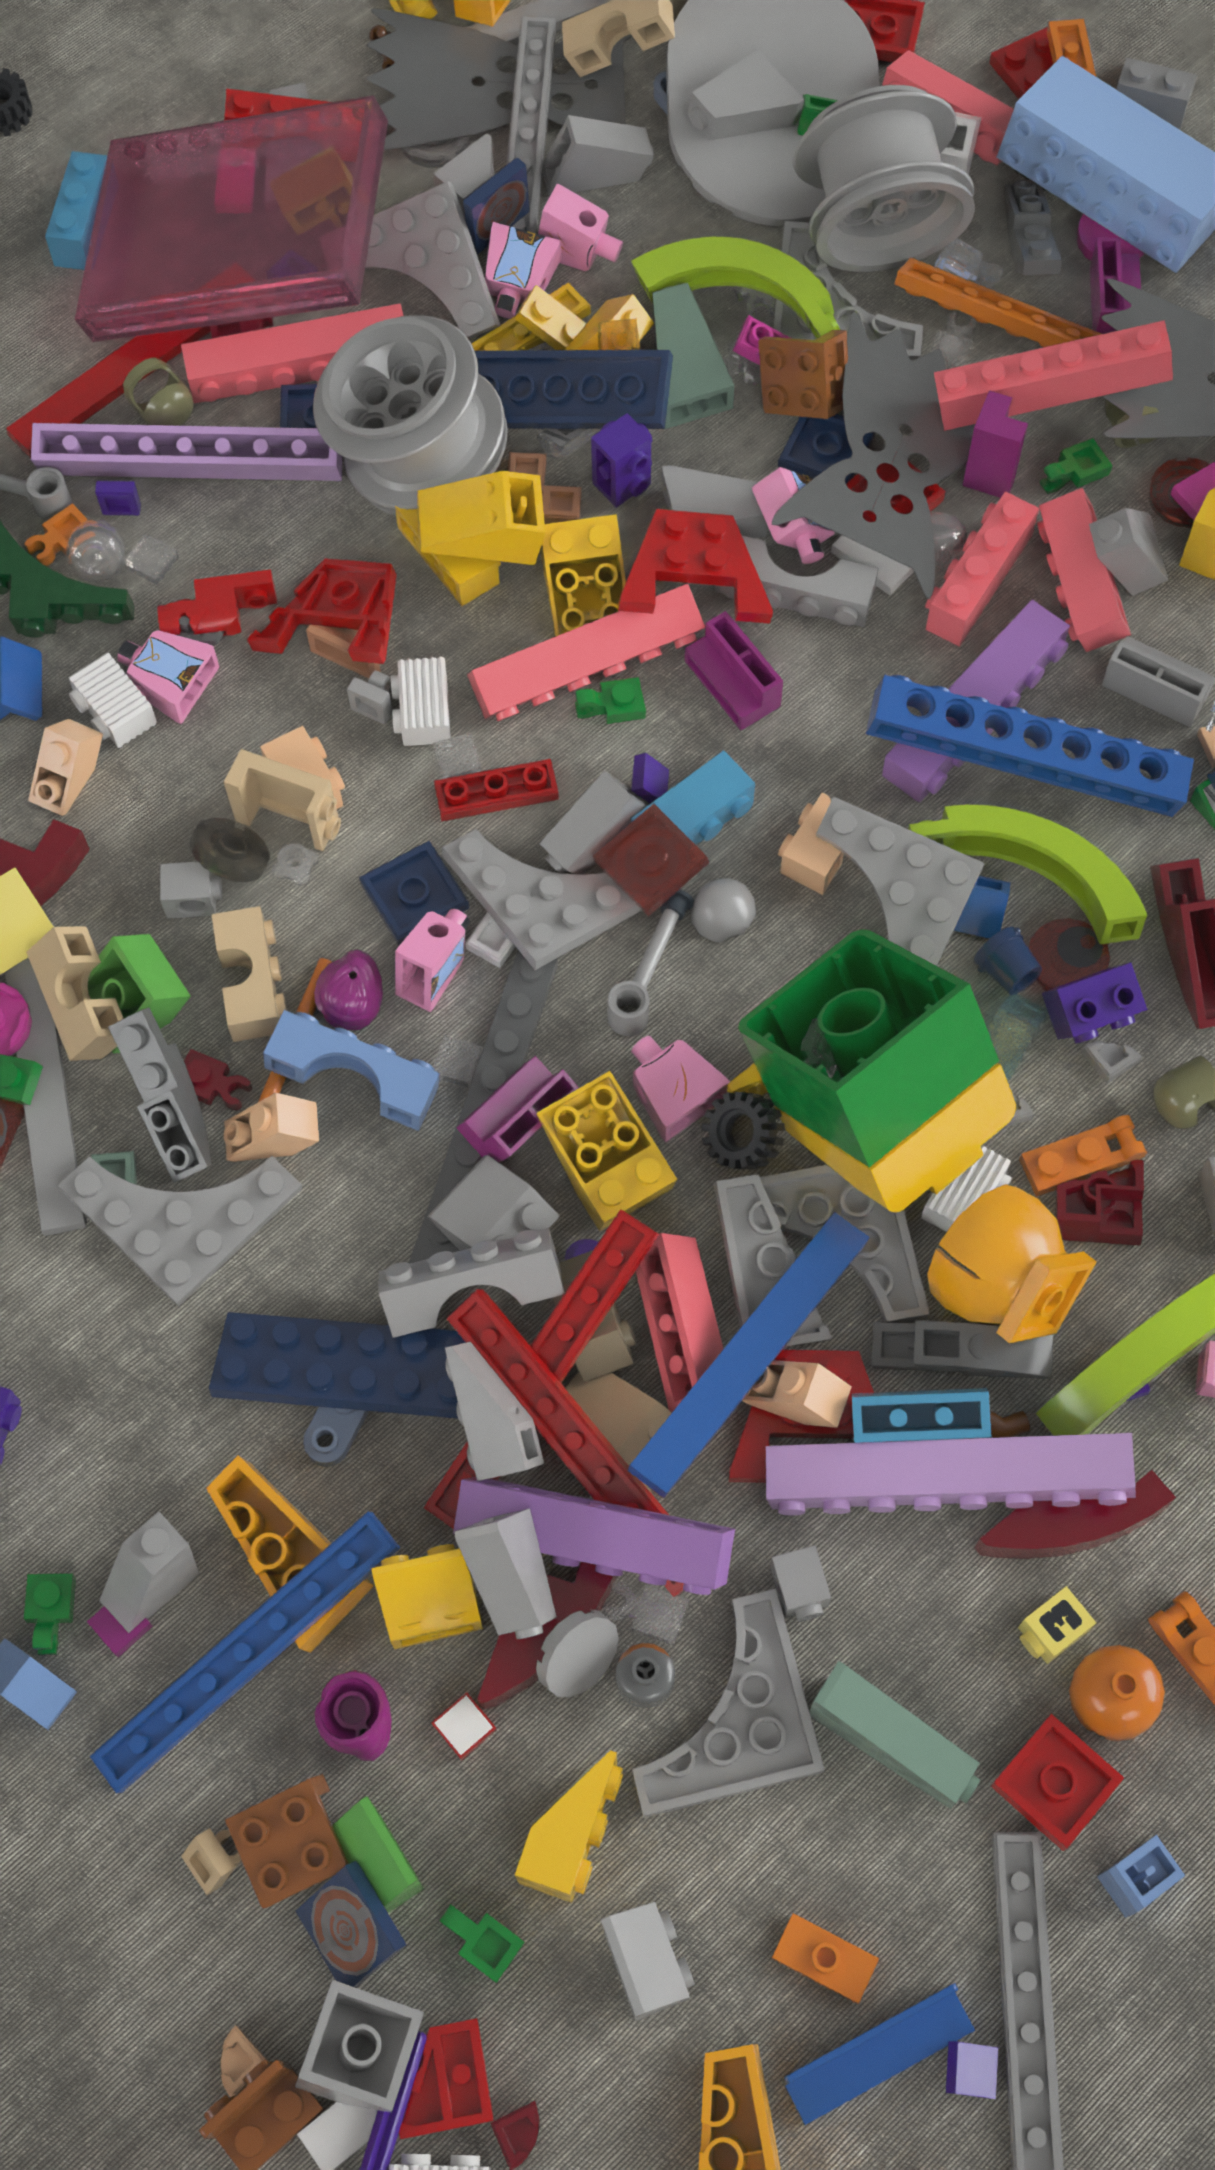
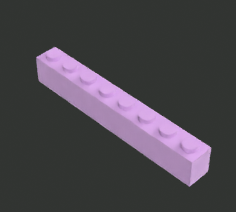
(185, 452)
(950, 1473)

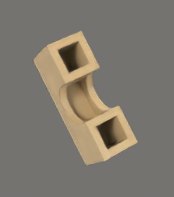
(592, 35)
(244, 941)
(62, 967)

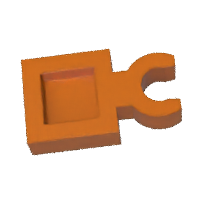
(56, 535)

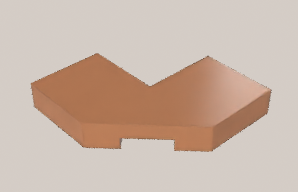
(559, 502)

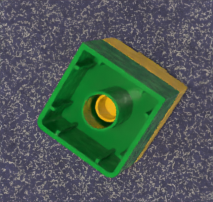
(911, 1076)

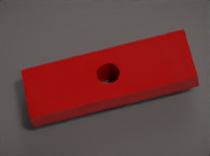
(475, 795)

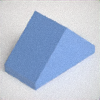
(32, 1686)
(1141, 1876)

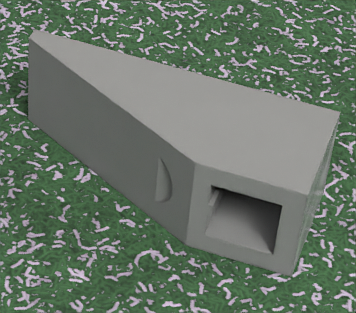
(495, 1423)

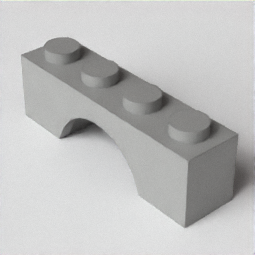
(837, 594)
(519, 1265)

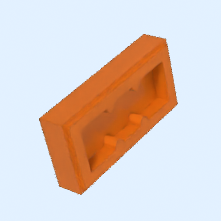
(825, 1958)

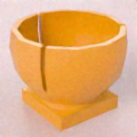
(1018, 1263)

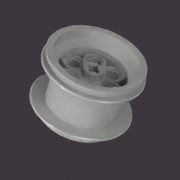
(884, 179)
(409, 410)

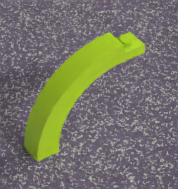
(741, 263)
(1051, 851)
(1132, 1363)

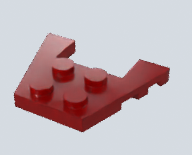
(695, 551)
(339, 596)
(750, 1457)

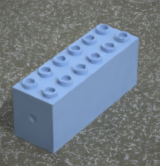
(1114, 162)

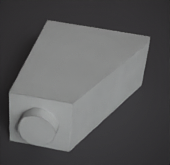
(745, 100)
(596, 155)
(713, 494)
(1130, 549)
(591, 824)
(148, 1572)
(509, 1572)

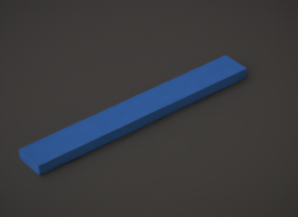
(747, 1355)
(244, 1652)

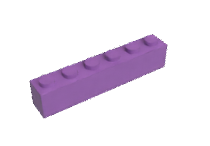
(999, 675)
(608, 1534)

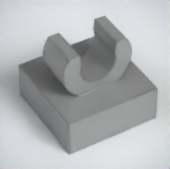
(371, 697)

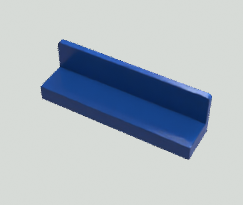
(877, 2054)

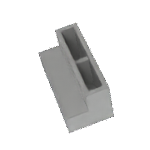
(1158, 681)

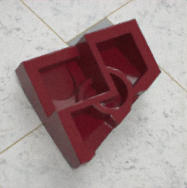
(1103, 1207)

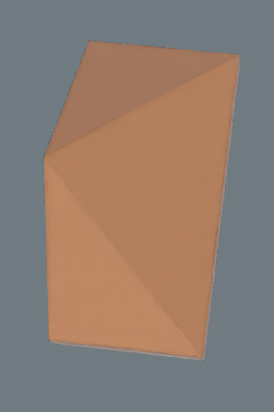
(334, 644)

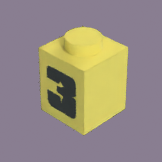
(1055, 1626)

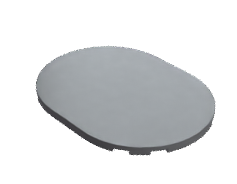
(812, 44)

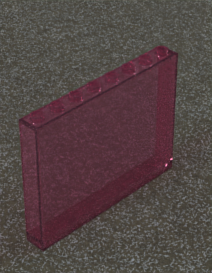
(234, 220)

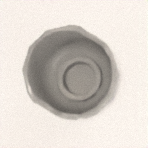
(723, 909)

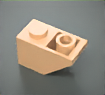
(305, 754)
(64, 765)
(807, 856)
(270, 1128)
(800, 1393)

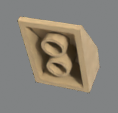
(620, 1412)

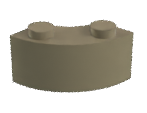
(611, 1342)

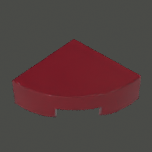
(517, 2134)

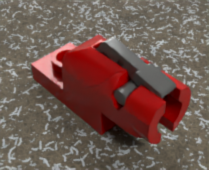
(217, 606)

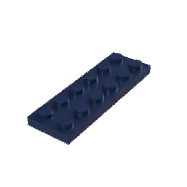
(579, 386)
(334, 1365)

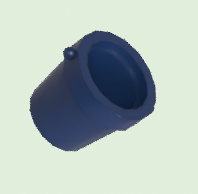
(1008, 961)

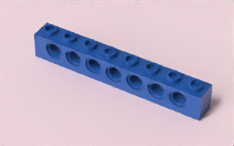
(1009, 752)

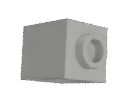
(188, 890)
(800, 1583)

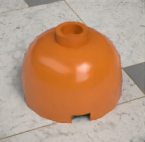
(1117, 1692)

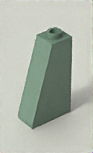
(698, 374)
(894, 1736)

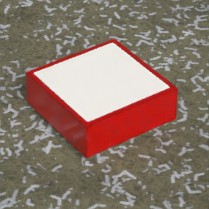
(464, 1726)

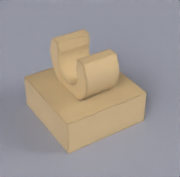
(209, 1860)

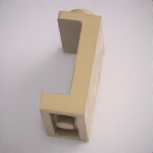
(284, 790)

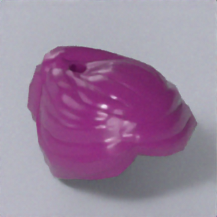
(350, 1001)
(348, 1707)

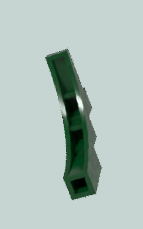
(44, 596)

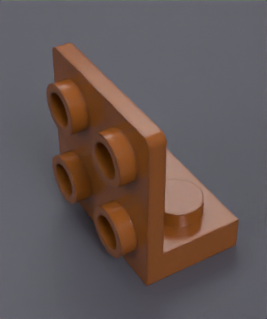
(803, 375)
(287, 1842)
(261, 2115)

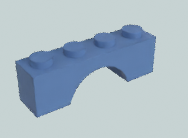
(305, 1047)

